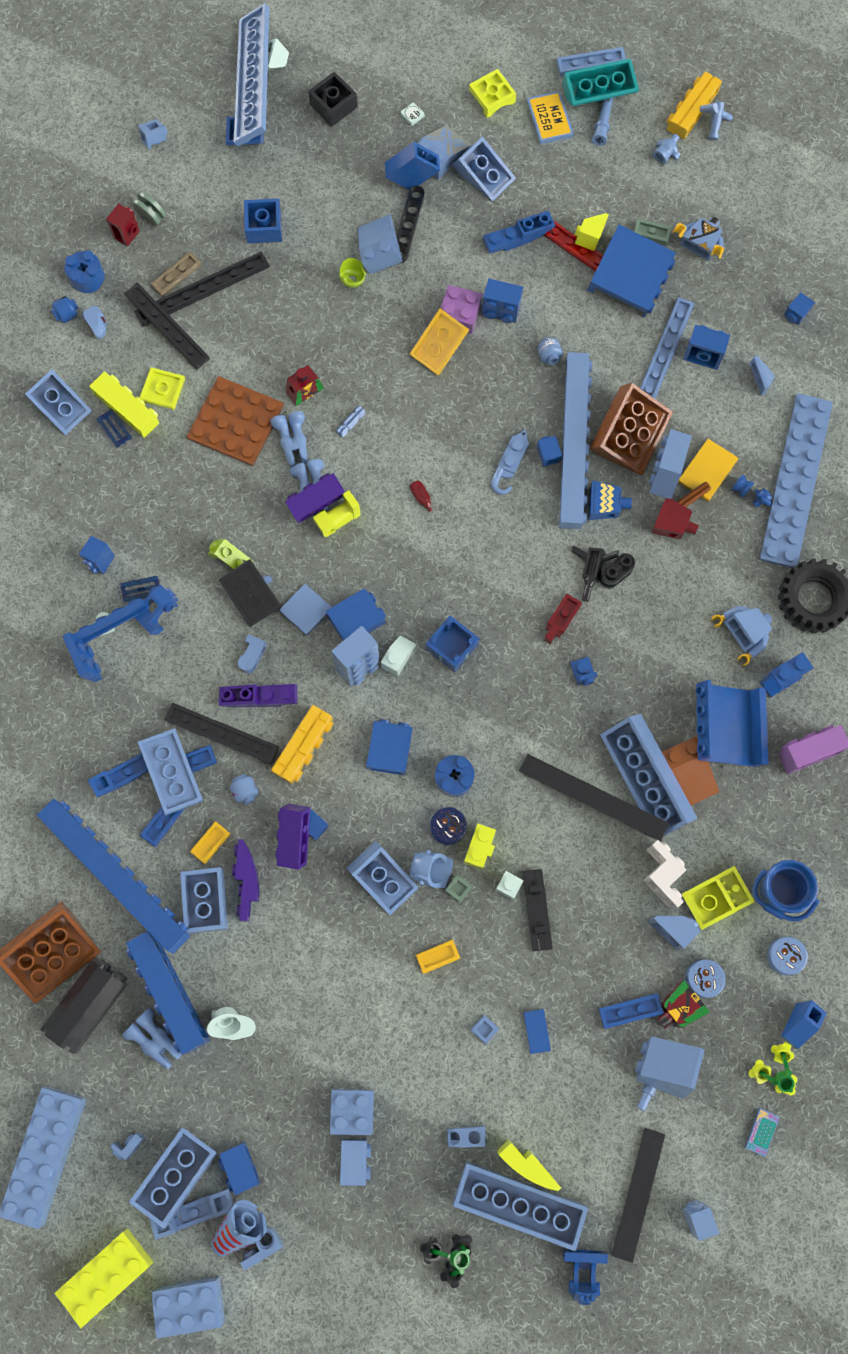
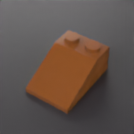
(692, 775)

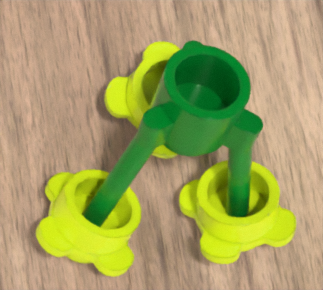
(783, 1080)

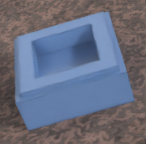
(484, 1029)

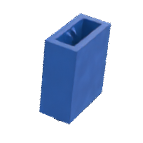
(412, 166)
(356, 612)
(389, 747)

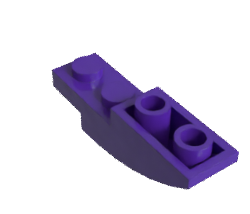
(258, 695)
(245, 871)

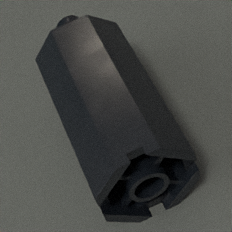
(84, 1005)

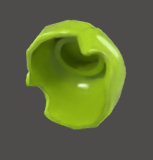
(354, 268)

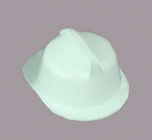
(229, 1024)

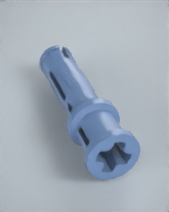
(602, 127)

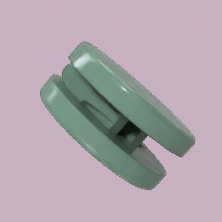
(148, 208)

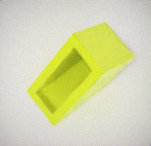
(590, 231)

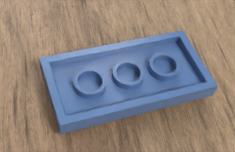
(170, 771)

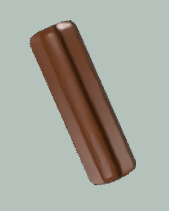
(694, 494)

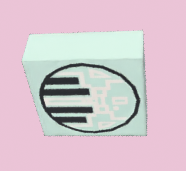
(412, 114)

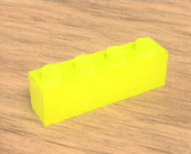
(124, 404)

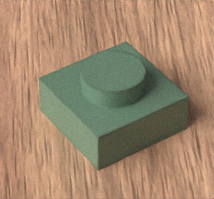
(458, 888)

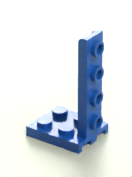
(77, 643)

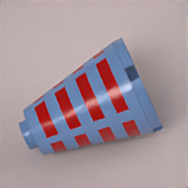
(239, 1228)

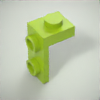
(227, 553)

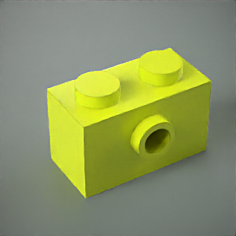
(480, 846)

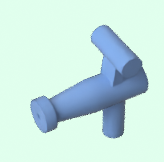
(717, 112)

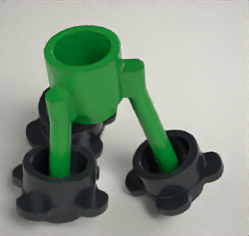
(458, 1259)

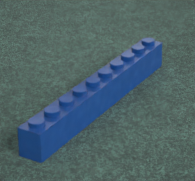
(114, 876)

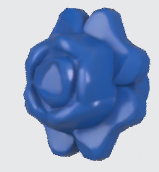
(762, 497)

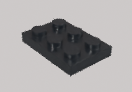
(250, 593)

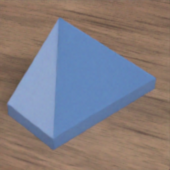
(762, 374)

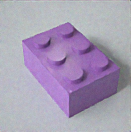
(813, 748)

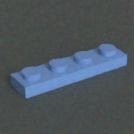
(590, 59)

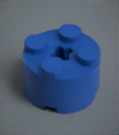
(84, 271)
(461, 767)

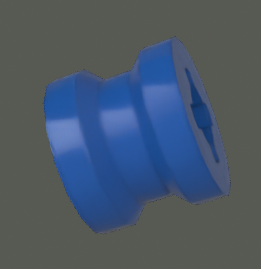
(743, 486)

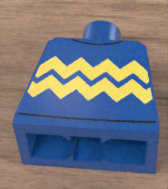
(606, 501)

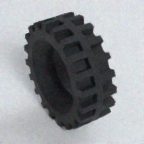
(830, 578)

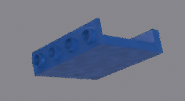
(633, 269)

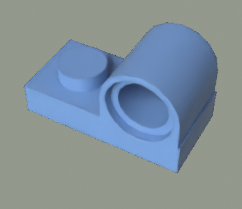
(265, 1249)

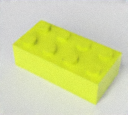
(104, 1278)

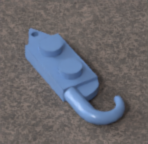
(510, 461)

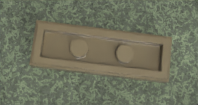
(175, 274)

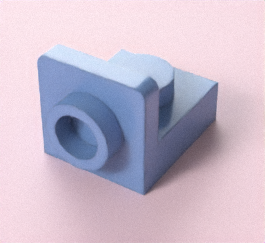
(131, 1143)

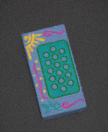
(762, 1132)

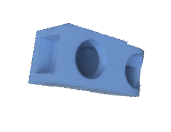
(252, 655)
(467, 1136)

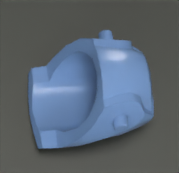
(431, 869)

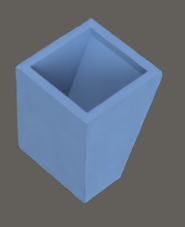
(669, 1066)

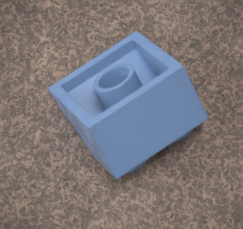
(676, 929)

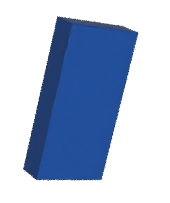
(537, 1031)

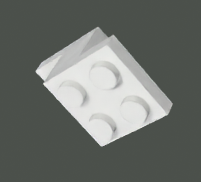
(665, 874)

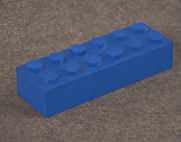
(168, 993)

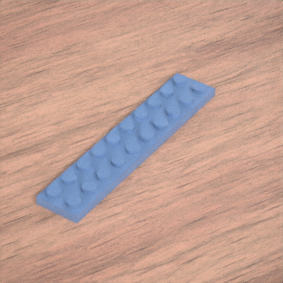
(252, 75)
(796, 481)

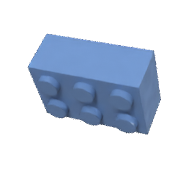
(670, 463)
(204, 900)
(188, 1307)

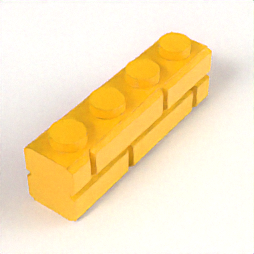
(689, 111)
(302, 744)

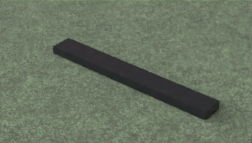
(209, 285)
(594, 797)

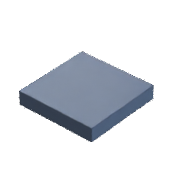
(305, 609)

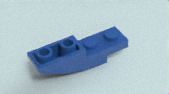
(520, 234)

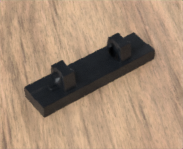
(537, 910)

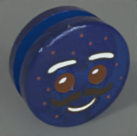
(448, 826)

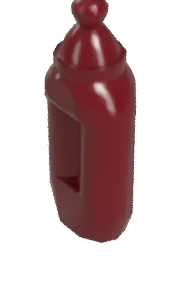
(421, 494)

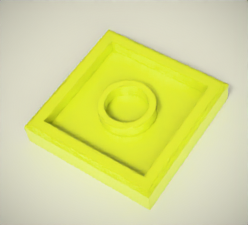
(162, 388)

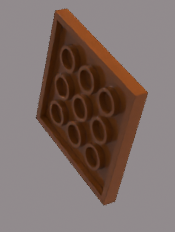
(235, 421)

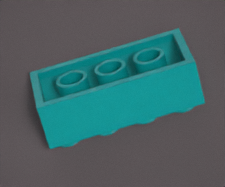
(600, 82)

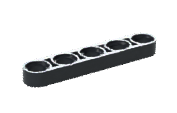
(410, 217)

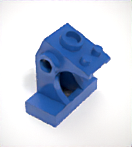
(165, 602)
(587, 1259)

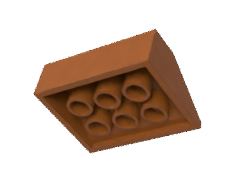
(631, 429)
(48, 952)

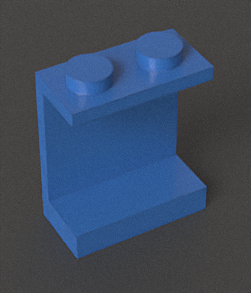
(786, 674)

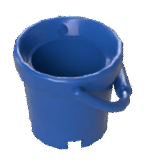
(787, 889)

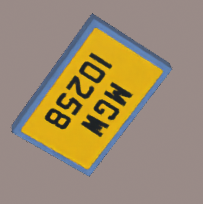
(550, 117)

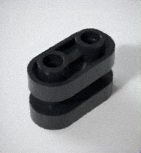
(617, 571)

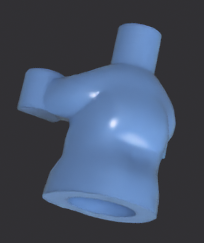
(666, 148)

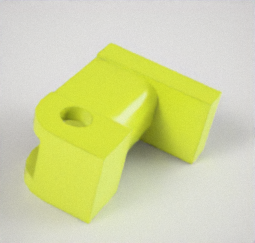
(338, 516)

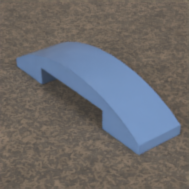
(196, 1212)

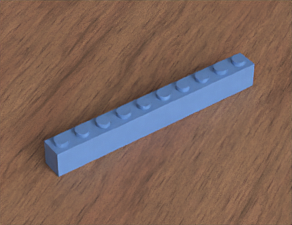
(574, 441)

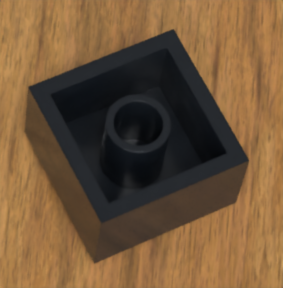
(333, 98)

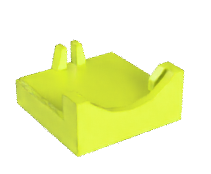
(492, 92)

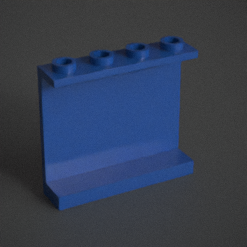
(731, 725)

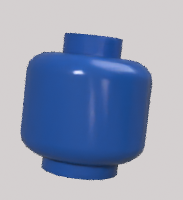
(64, 309)

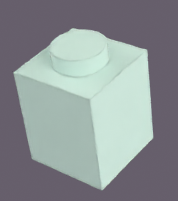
(509, 885)

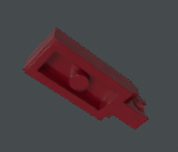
(562, 617)

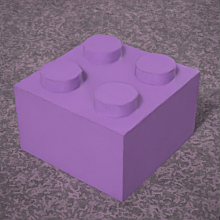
(462, 305)

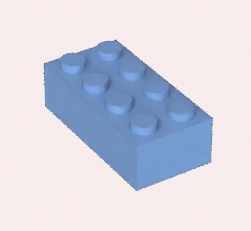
(356, 657)
(173, 1178)

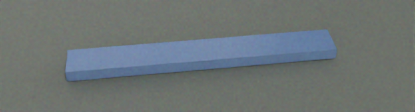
(667, 347)

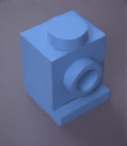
(152, 133)

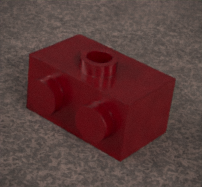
(123, 224)

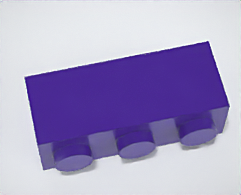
(315, 497)
(293, 836)

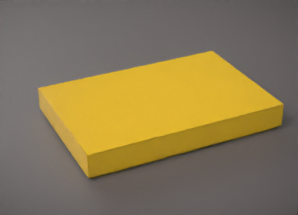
(439, 341)
(709, 466)

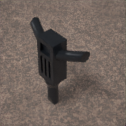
(593, 566)

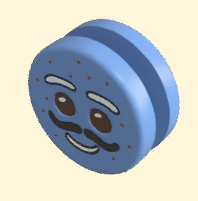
(787, 956)
(705, 978)

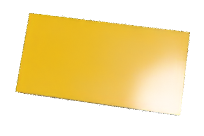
(210, 842)
(437, 956)

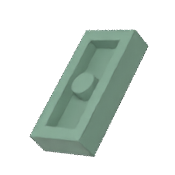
(653, 231)

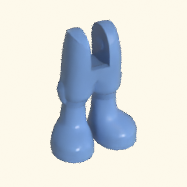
(289, 444)
(299, 471)
(160, 1039)

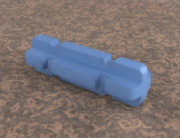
(350, 421)

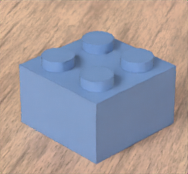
(352, 1112)

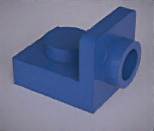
(583, 671)

